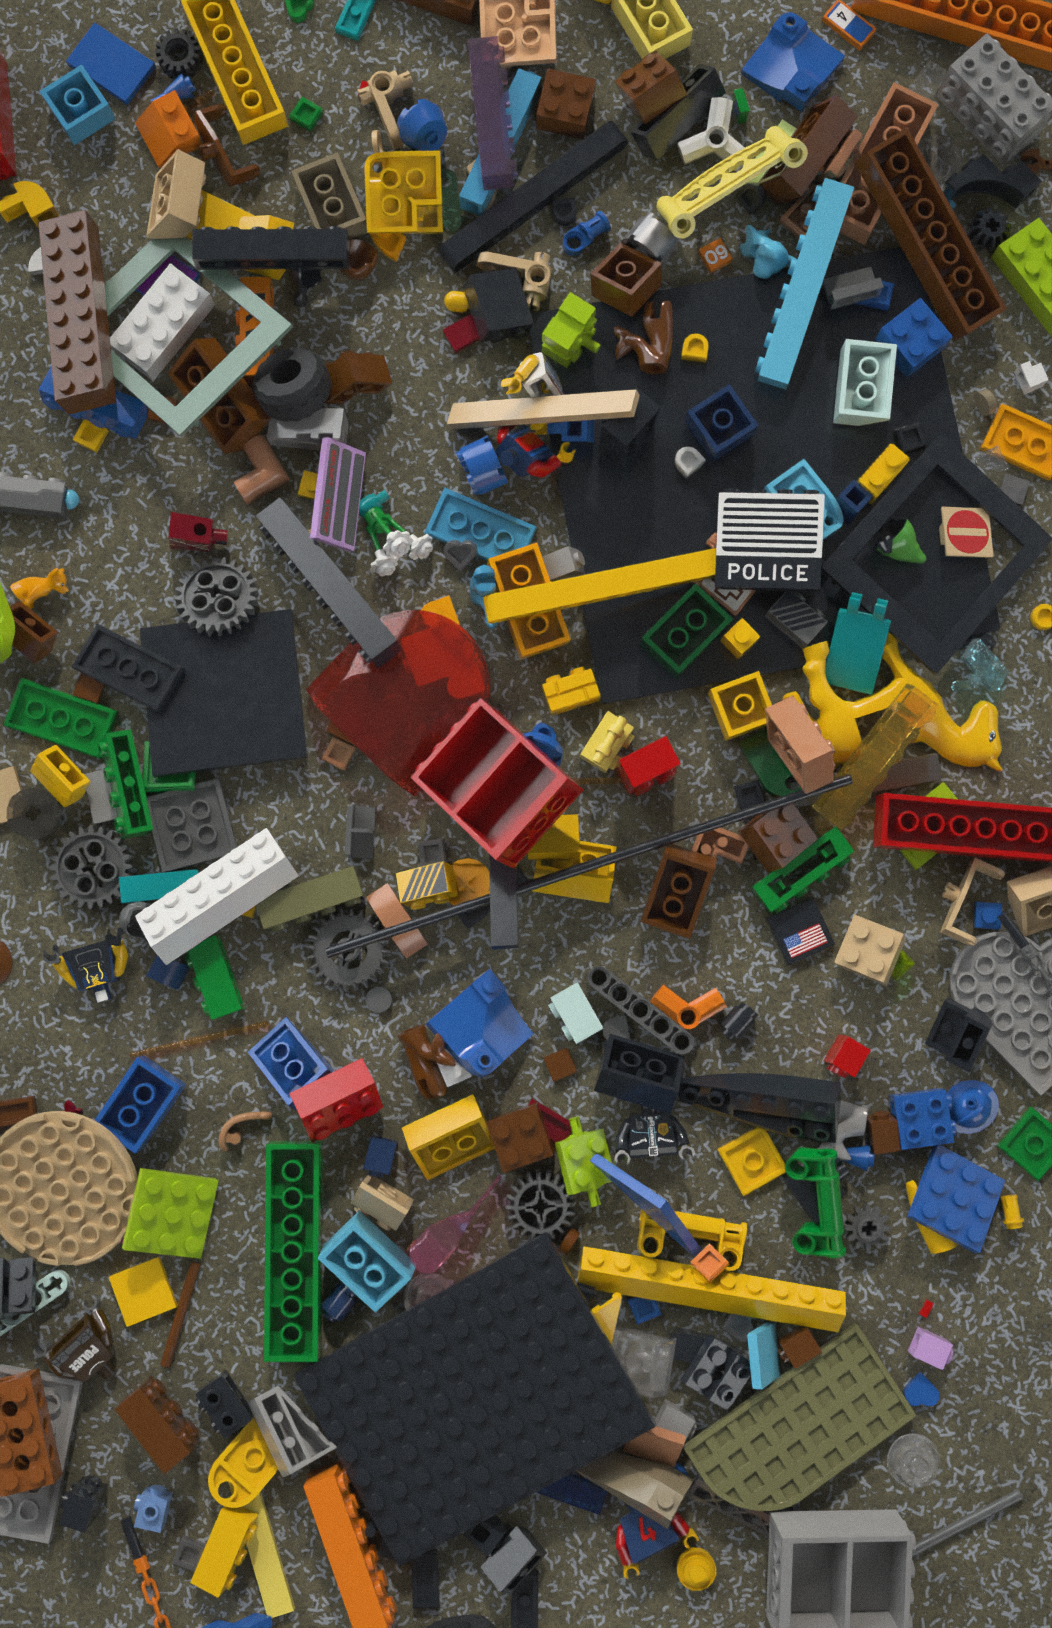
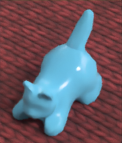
(768, 254)

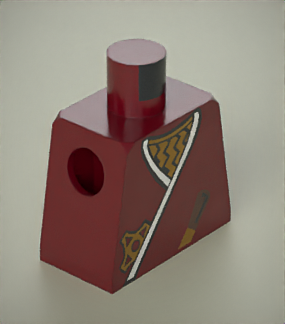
(184, 530)

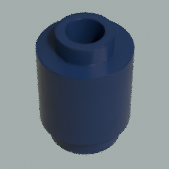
(339, 1303)

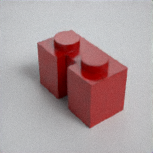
(846, 1056)

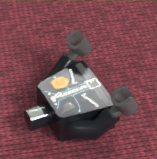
(651, 1135)

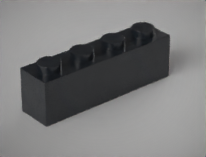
(670, 126)

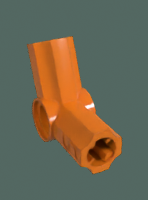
(702, 1007)

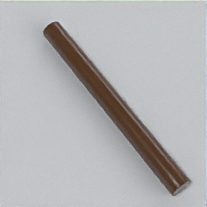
(180, 1314)

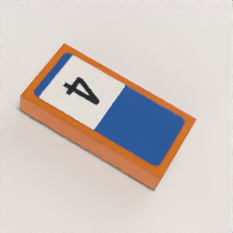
(849, 24)

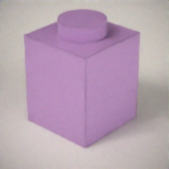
(931, 1348)

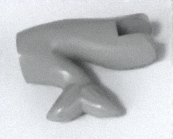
(851, 1123)

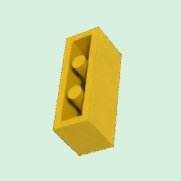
(225, 1550)

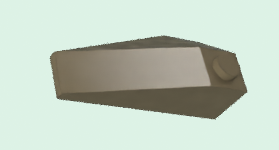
(643, 1484)

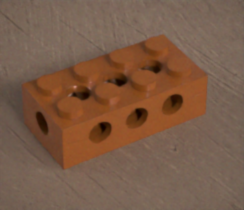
(38, 1440)

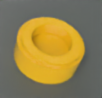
(1042, 617)

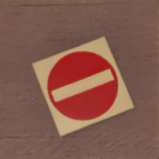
(966, 532)

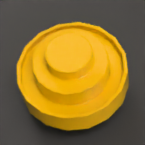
(696, 1569)

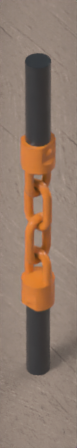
(141, 1565)

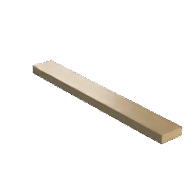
(544, 409)

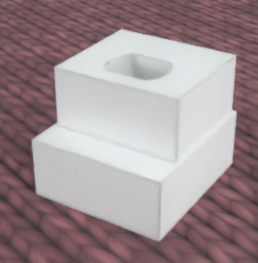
(1031, 377)

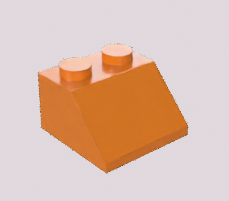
(167, 128)

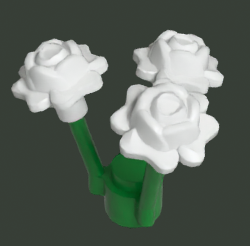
(397, 542)

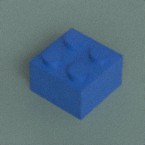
(917, 336)

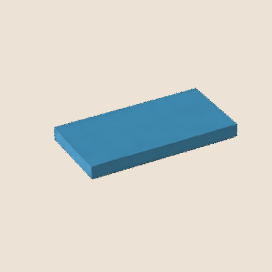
(468, 519)

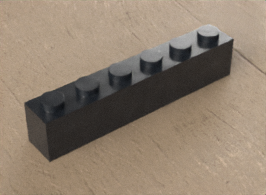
(270, 248)

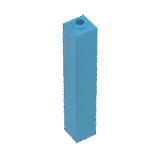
(523, 97)

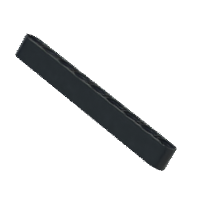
(533, 196)

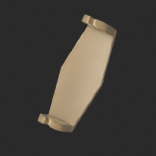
(957, 896)

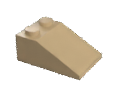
(381, 1202)

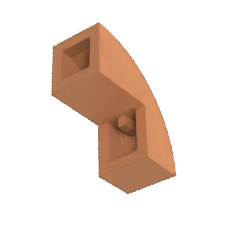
(392, 912)

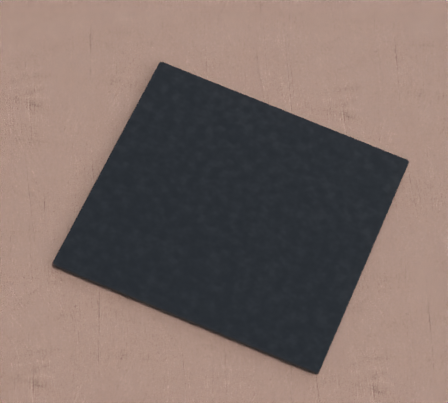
(658, 514)

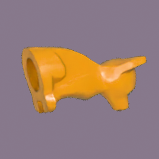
(32, 588)

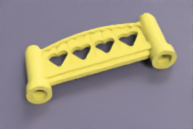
(777, 148)

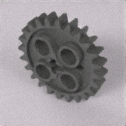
(216, 596)
(72, 880)

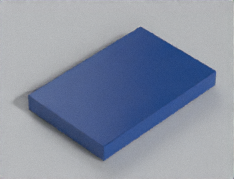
(111, 63)

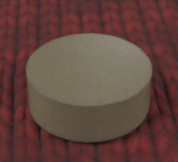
(985, 402)

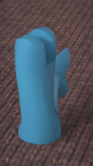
(481, 585)

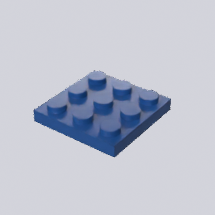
(956, 1198)

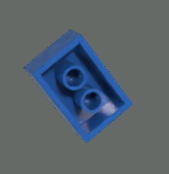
(140, 1103)

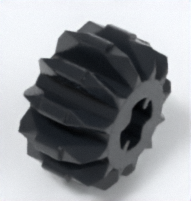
(989, 229)

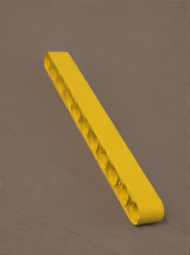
(600, 586)

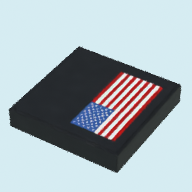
(800, 931)

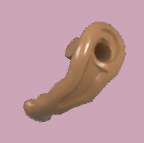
(234, 1137)

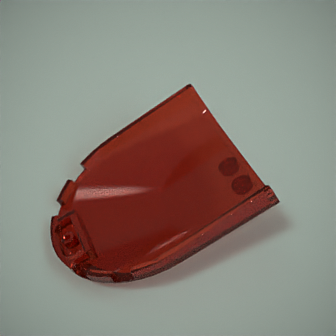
(410, 700)

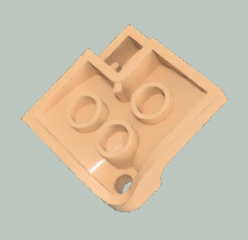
(523, 29)

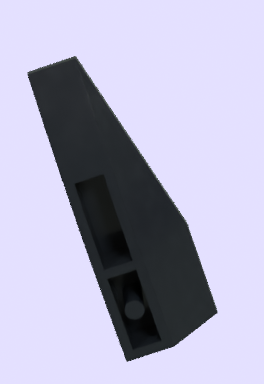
(770, 1101)

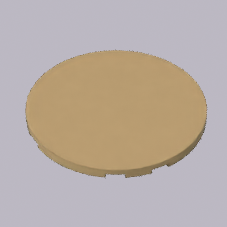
(64, 1188)

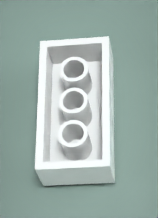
(161, 322)

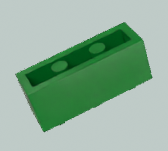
(214, 978)

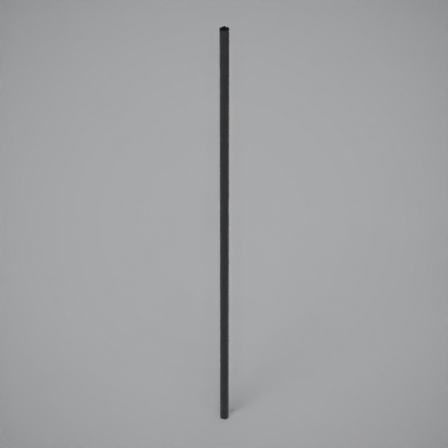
(588, 866)

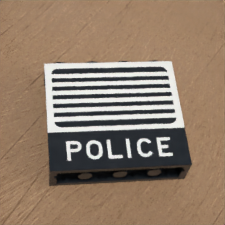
(769, 540)

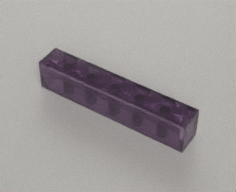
(490, 113)

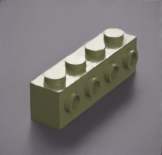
(310, 898)

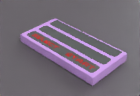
(337, 494)

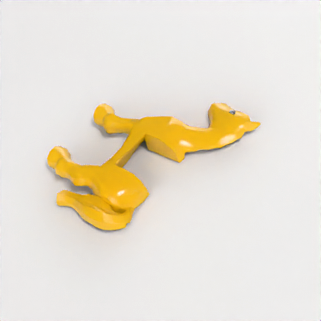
(969, 745)

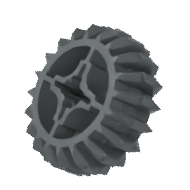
(553, 1204)

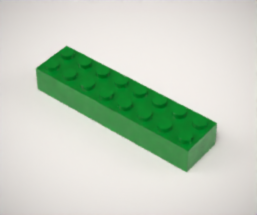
(292, 1251)

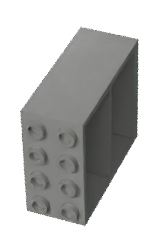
(839, 1569)

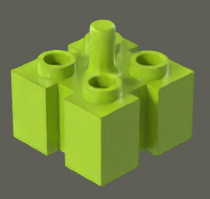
(570, 330)

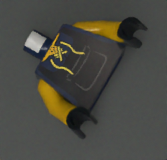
(92, 965)

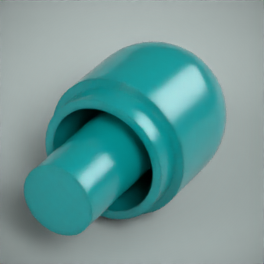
(372, 501)

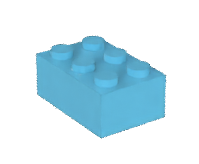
(367, 1261)

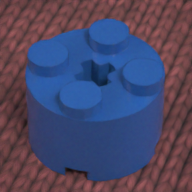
(483, 465)

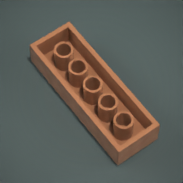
(899, 110)

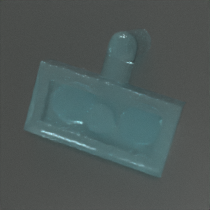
(984, 666)

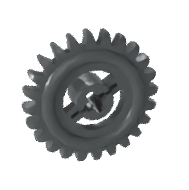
(338, 973)

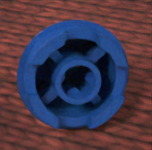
(422, 126)

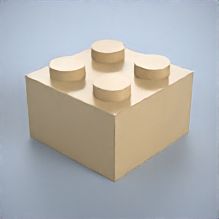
(870, 950)

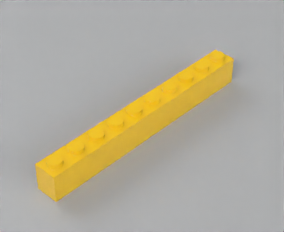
(726, 1293)

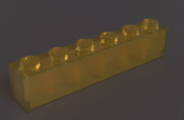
(877, 754)

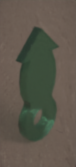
(450, 203)

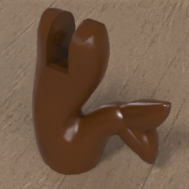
(653, 357)
(421, 1058)

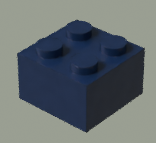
(721, 423)

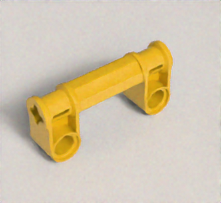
(701, 1228)

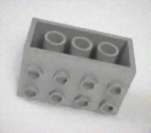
(995, 99)

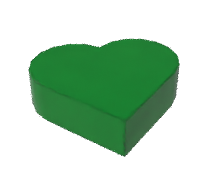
(298, 9)

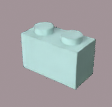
(576, 1013)

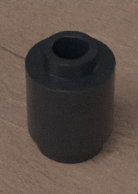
(738, 1021)

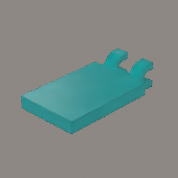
(857, 646)

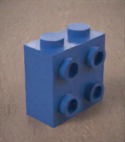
(923, 1118)

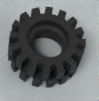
(175, 41)

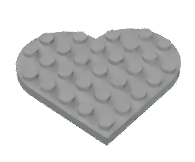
(1015, 999)

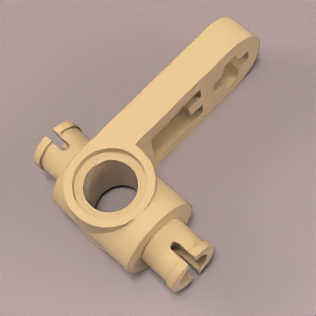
(382, 99)
(526, 269)

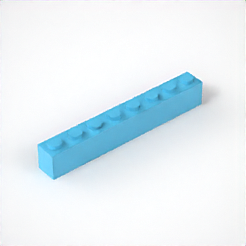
(805, 283)

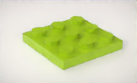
(170, 1213)

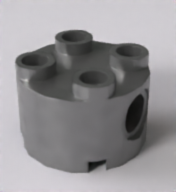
(652, 239)

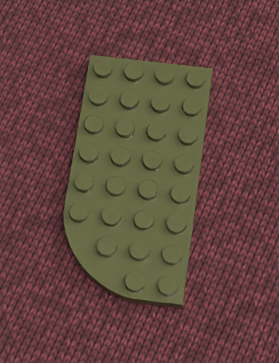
(802, 1427)

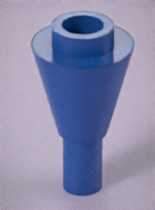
(182, 85)
(860, 1157)

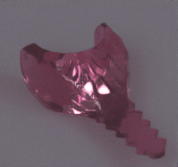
(443, 1237)

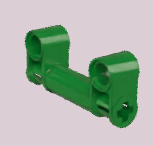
(826, 1235)

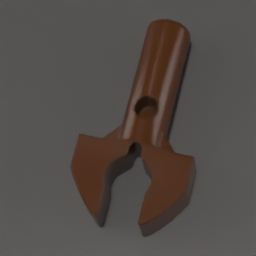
(1039, 162)

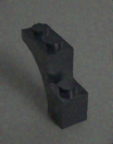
(982, 176)

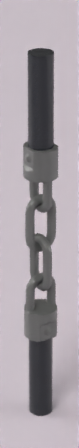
(1026, 949)

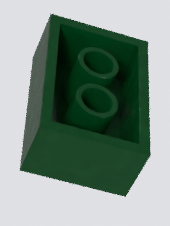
(686, 631)

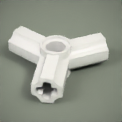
(718, 123)

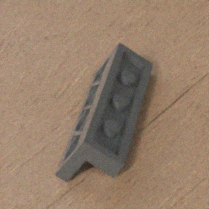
(711, 1499)

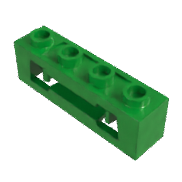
(836, 845)

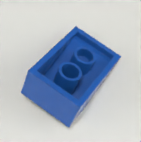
(289, 1059)

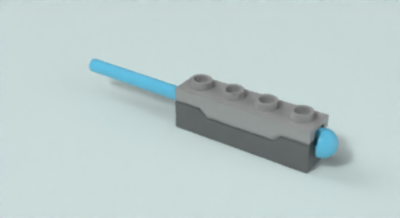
(36, 496)

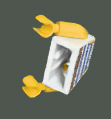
(538, 380)

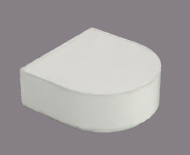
(688, 461)

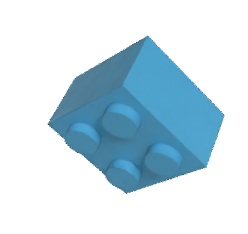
(77, 104)

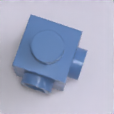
(152, 1508)

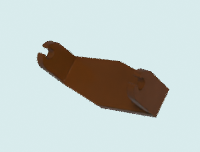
(213, 149)

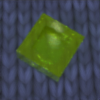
(902, 966)

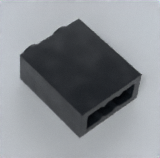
(498, 305)

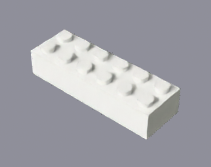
(215, 896)

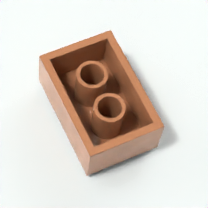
(800, 744)

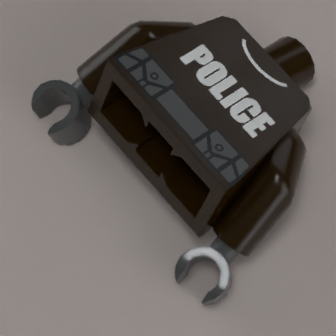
(83, 1348)

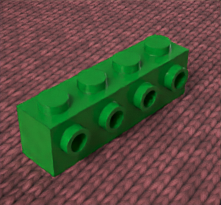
(126, 784)

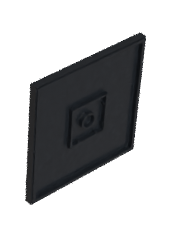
(234, 699)

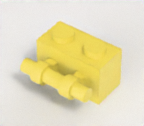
(607, 742)

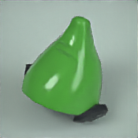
(900, 542)

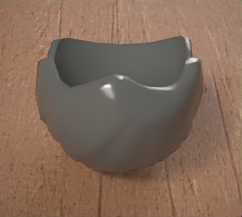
(129, 922)

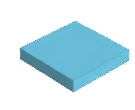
(763, 1355)

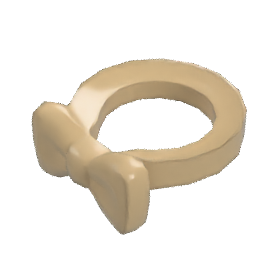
(377, 143)

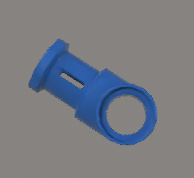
(586, 233)

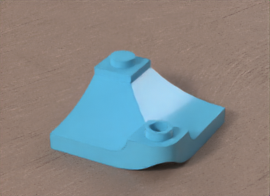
(802, 478)

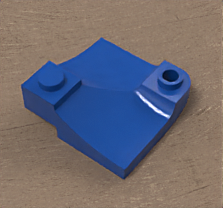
(792, 62)
(481, 1025)

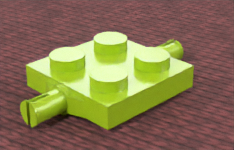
(575, 1157)

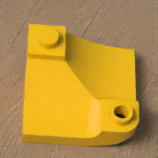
(405, 193)

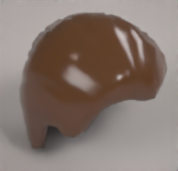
(361, 260)

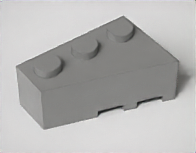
(310, 431)
(288, 1431)

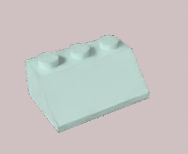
(864, 382)

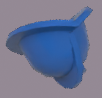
(973, 1106)

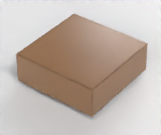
(338, 753)

